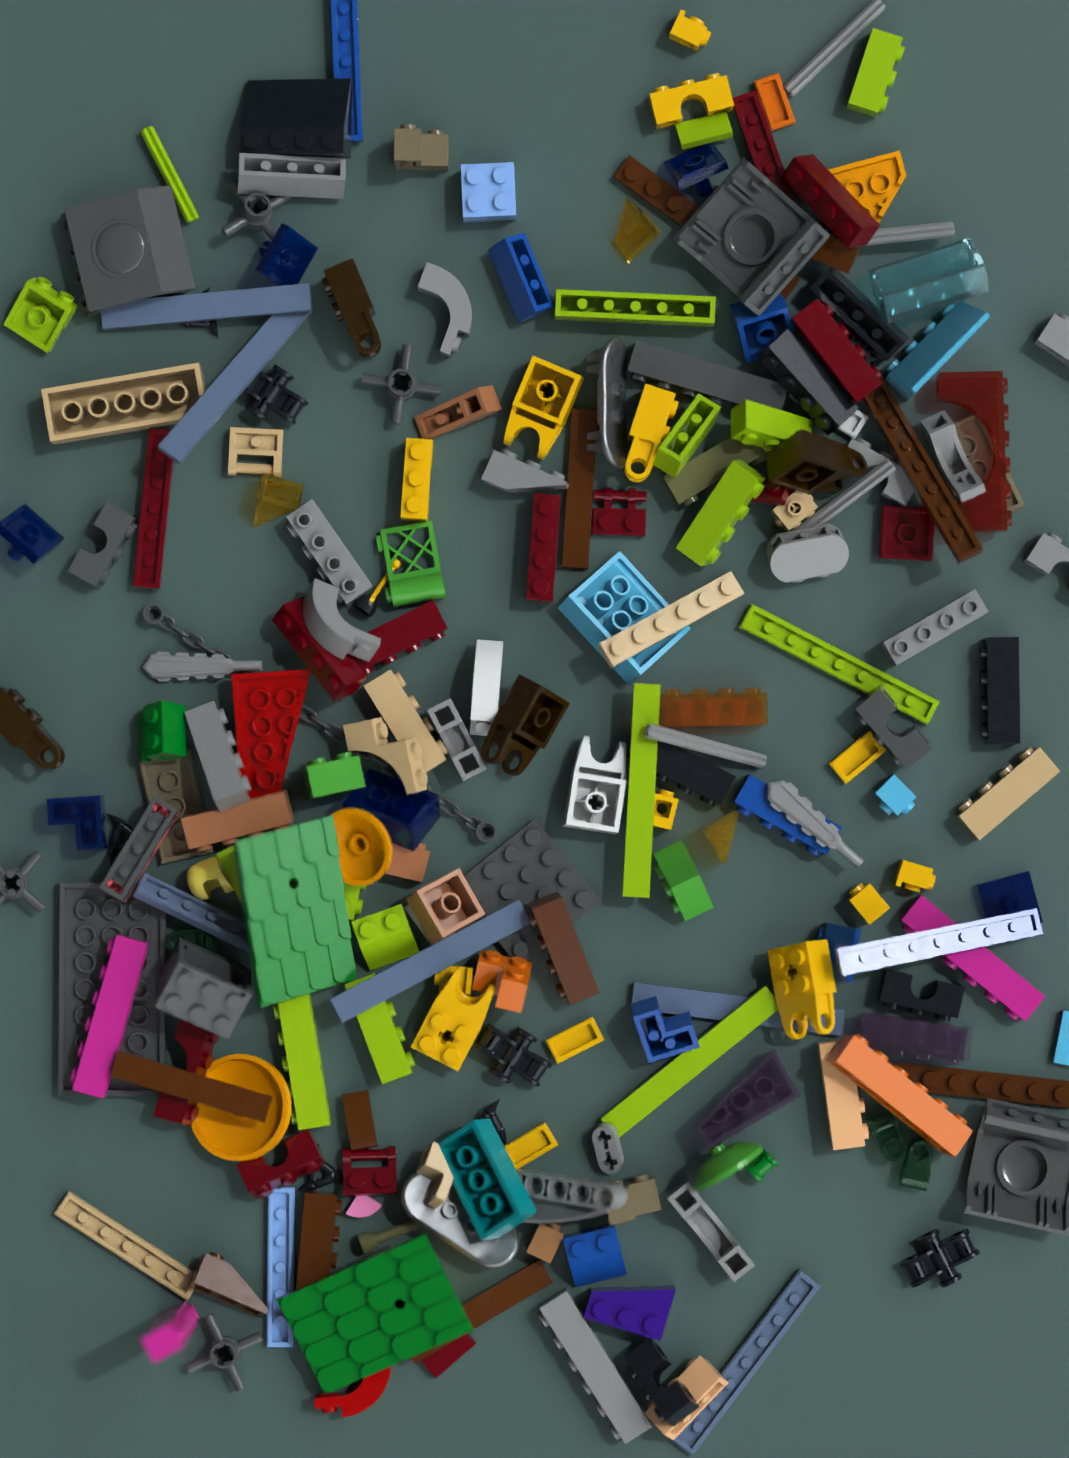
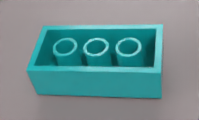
(486, 1179)

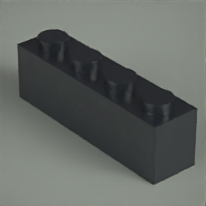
(859, 312)
(807, 382)
(1001, 690)
(692, 773)

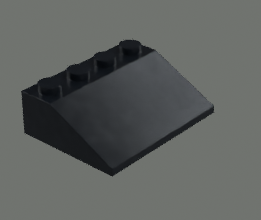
(298, 118)

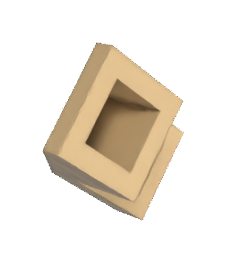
(436, 1168)

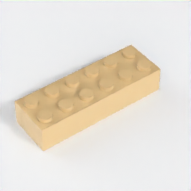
(121, 403)

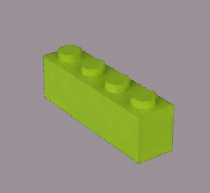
(721, 512)
(384, 1038)

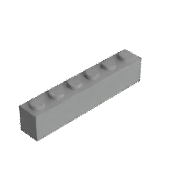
(594, 1365)

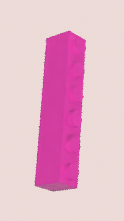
(978, 964)
(110, 1015)
(170, 1330)

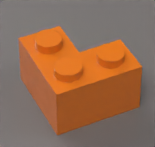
(507, 974)

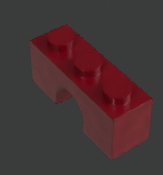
(302, 1158)

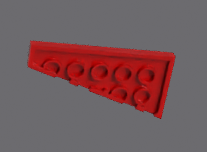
(266, 724)

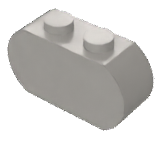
(807, 553)

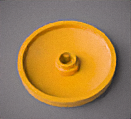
(237, 1136)

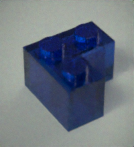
(86, 814)

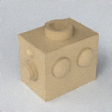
(789, 519)

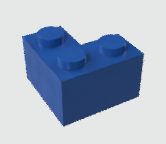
(663, 1036)

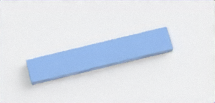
(280, 1263)

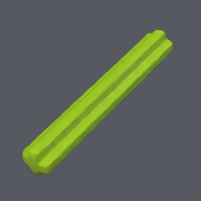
(169, 174)

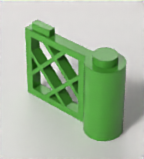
(414, 585)

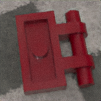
(619, 521)

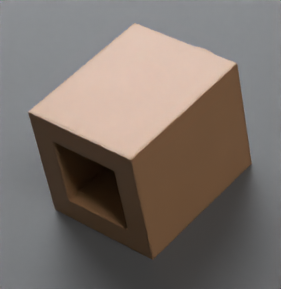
(545, 1241)

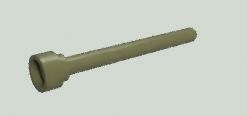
(370, 1240)

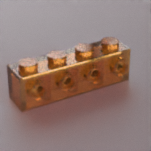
(713, 709)

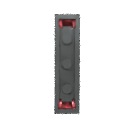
(139, 849)

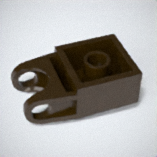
(352, 305)
(813, 463)
(523, 724)
(24, 729)

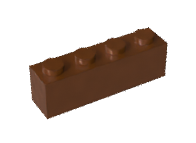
(563, 948)
(318, 1236)

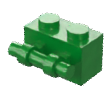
(162, 732)

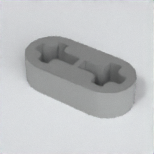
(602, 1149)

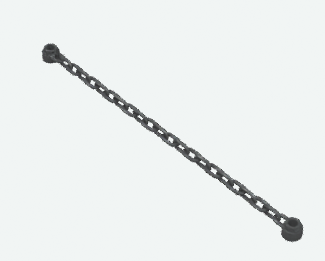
(200, 644)

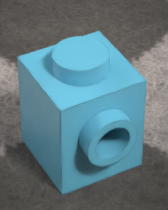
(894, 796)

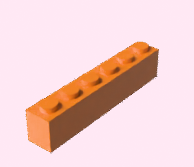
(900, 1095)

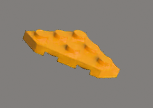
(873, 181)

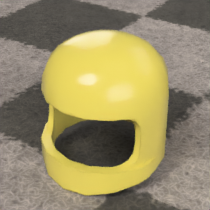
(206, 870)

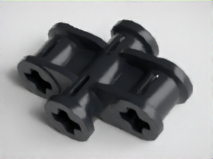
(277, 397)
(521, 1060)
(931, 1262)

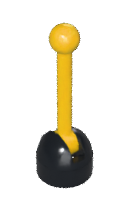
(367, 603)

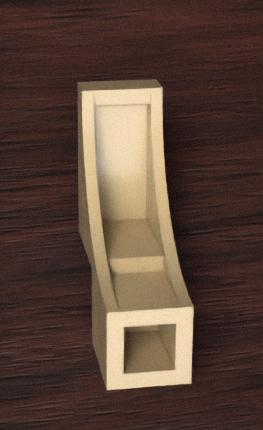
(401, 755)

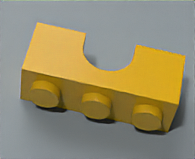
(712, 93)
(416, 479)

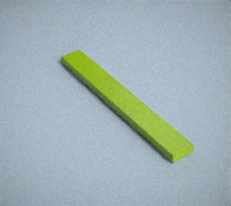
(837, 662)
(641, 792)
(691, 1063)

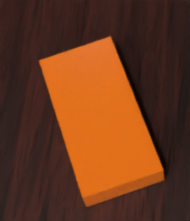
(774, 102)

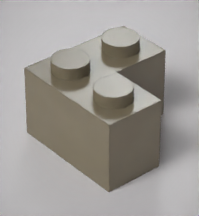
(420, 150)
(641, 1199)

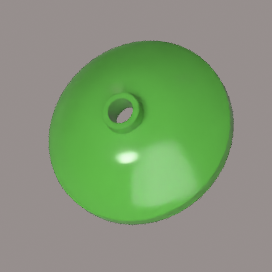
(725, 1162)

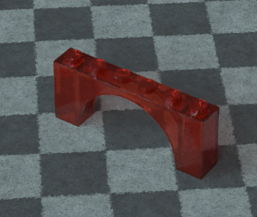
(983, 396)

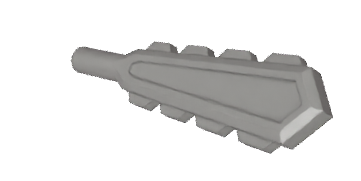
(182, 666)
(799, 810)

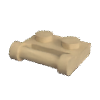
(255, 443)

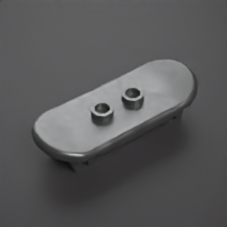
(610, 402)
(454, 1226)

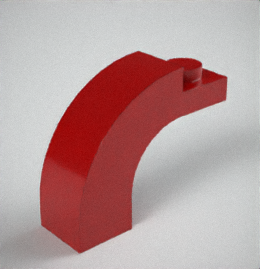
(356, 1399)

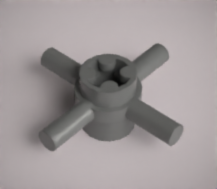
(255, 212)
(395, 376)
(23, 882)
(222, 1362)

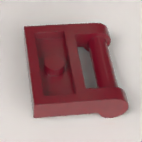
(369, 1180)

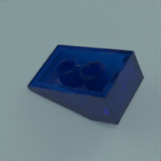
(402, 814)

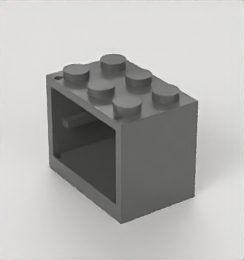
(203, 988)

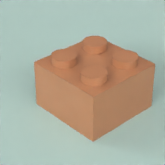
(445, 906)

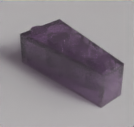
(917, 1037)
(752, 1100)

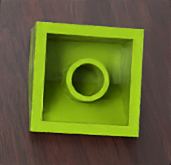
(385, 936)

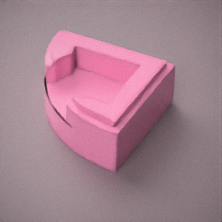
(363, 1207)

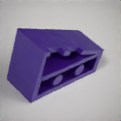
(631, 1308)

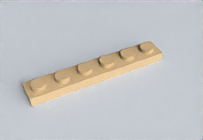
(670, 619)

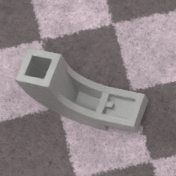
(450, 291)
(950, 457)
(330, 628)

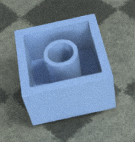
(488, 192)

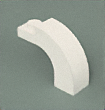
(486, 685)

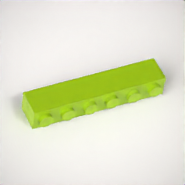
(635, 308)
(303, 1062)

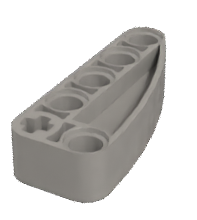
(572, 1205)

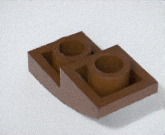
(359, 1120)

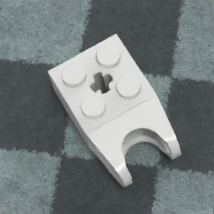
(596, 780)

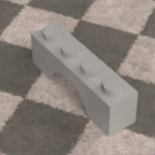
(710, 1230)

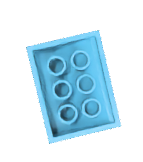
(935, 349)
(612, 602)

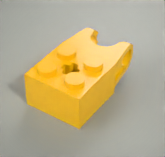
(543, 414)
(649, 429)
(803, 986)
(455, 1013)

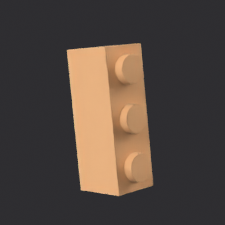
(704, 1385)

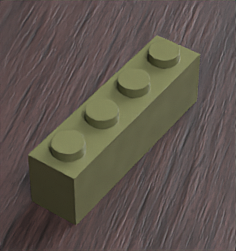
(708, 468)

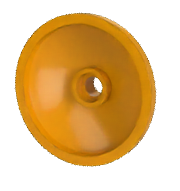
(361, 862)

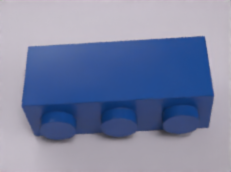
(521, 277)

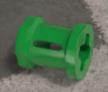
(761, 1165)

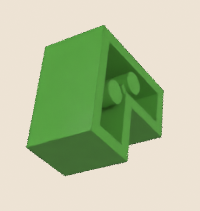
(332, 777)
(682, 881)

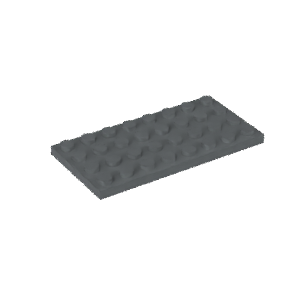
(85, 928)

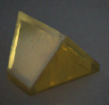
(635, 232)
(276, 498)
(720, 834)

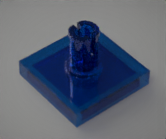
(696, 168)
(286, 257)
(28, 535)
(1008, 895)

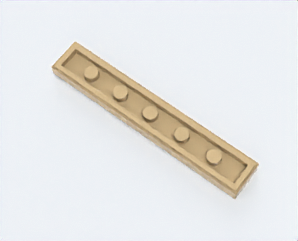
(126, 1244)

